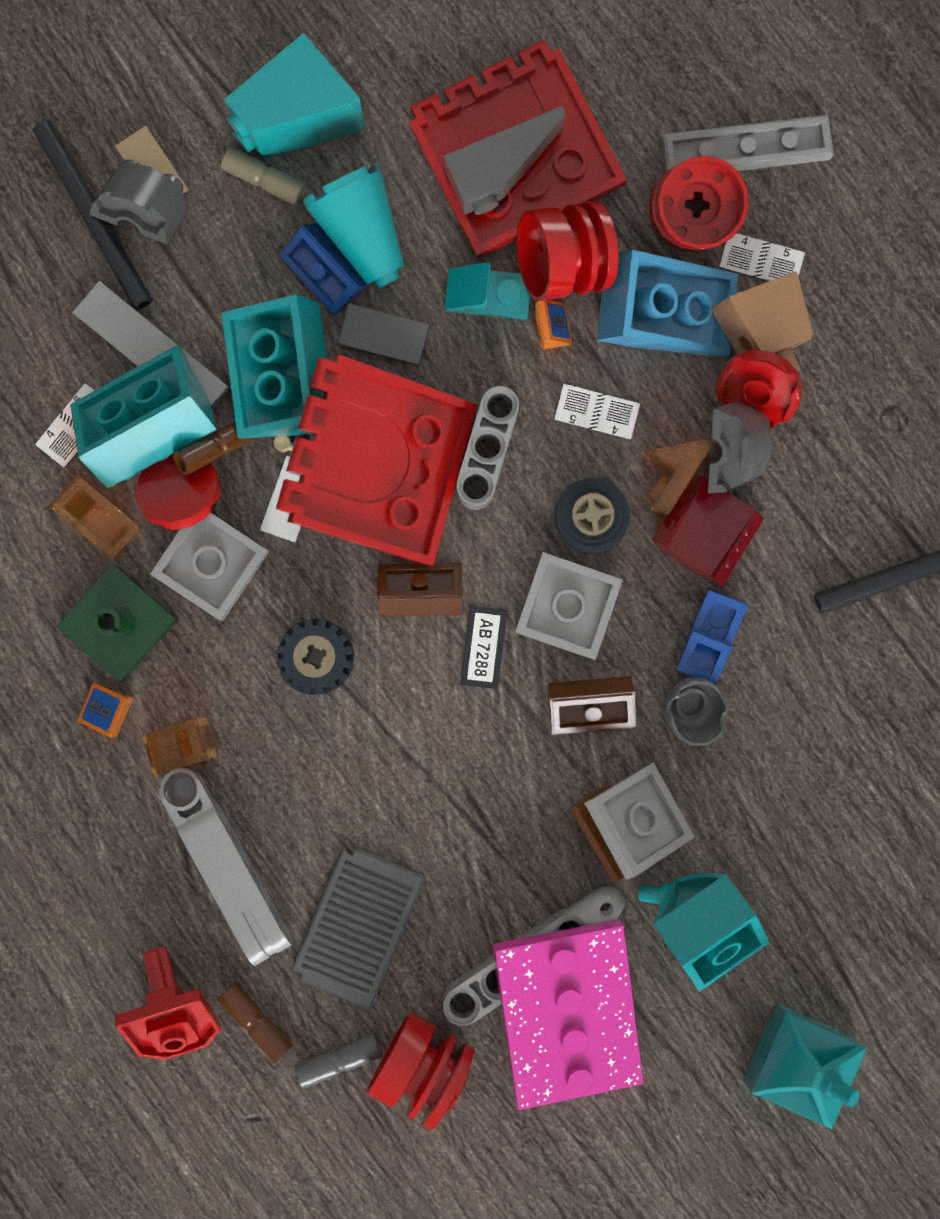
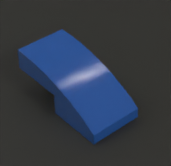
(711, 635)

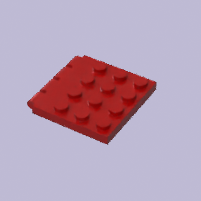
(569, 171)
(376, 459)

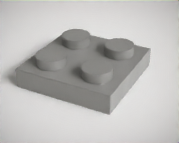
(210, 565)
(568, 606)
(639, 820)

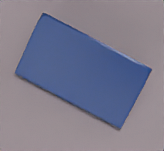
(323, 268)

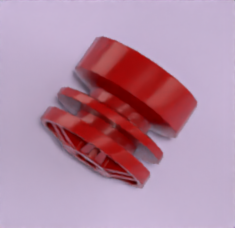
(719, 191)
(567, 250)
(421, 1071)

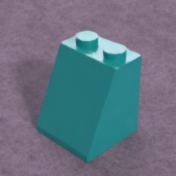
(293, 103)

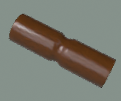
(209, 449)
(250, 1017)

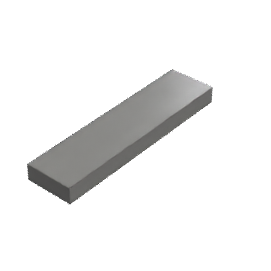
(754, 144)
(137, 336)

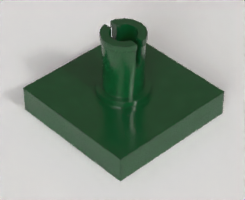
(117, 623)

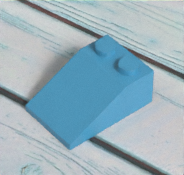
(665, 305)

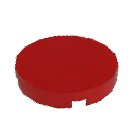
(762, 382)
(176, 499)

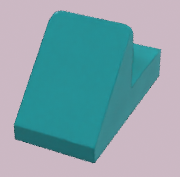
(486, 292)

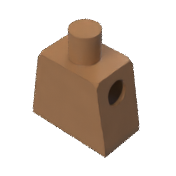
(767, 318)

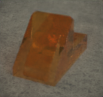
(680, 462)
(94, 516)

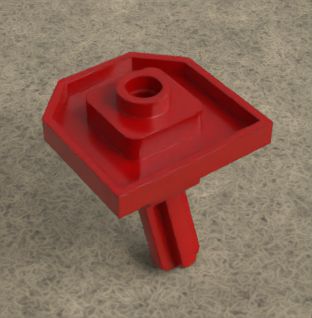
(172, 1019)

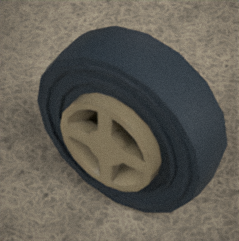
(589, 501)

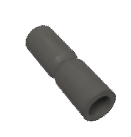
(334, 1062)

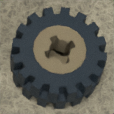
(333, 664)

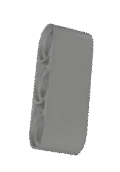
(492, 428)

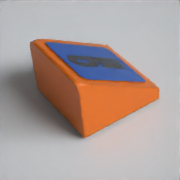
(552, 324)
(105, 710)

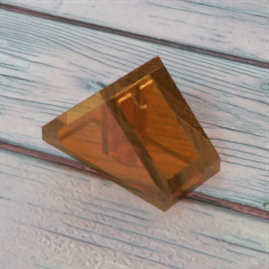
(179, 745)

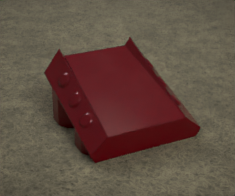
(707, 530)

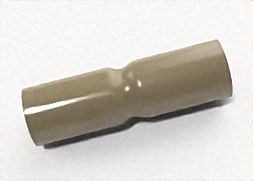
(259, 174)

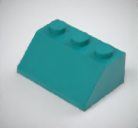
(272, 363)
(141, 418)

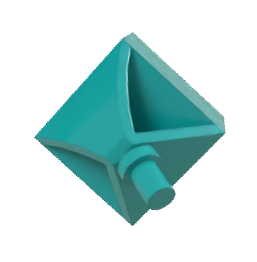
(705, 924)
(805, 1066)

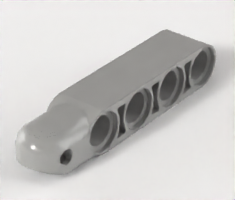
(224, 865)
(486, 997)

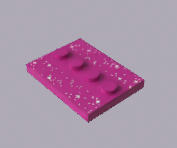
(568, 1014)

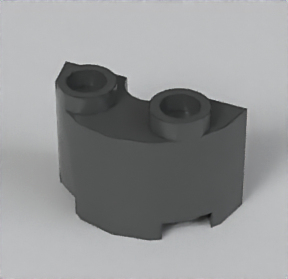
(144, 198)
(744, 445)

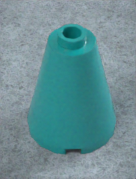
(360, 223)

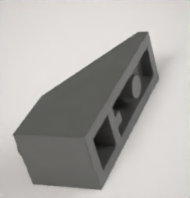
(492, 166)

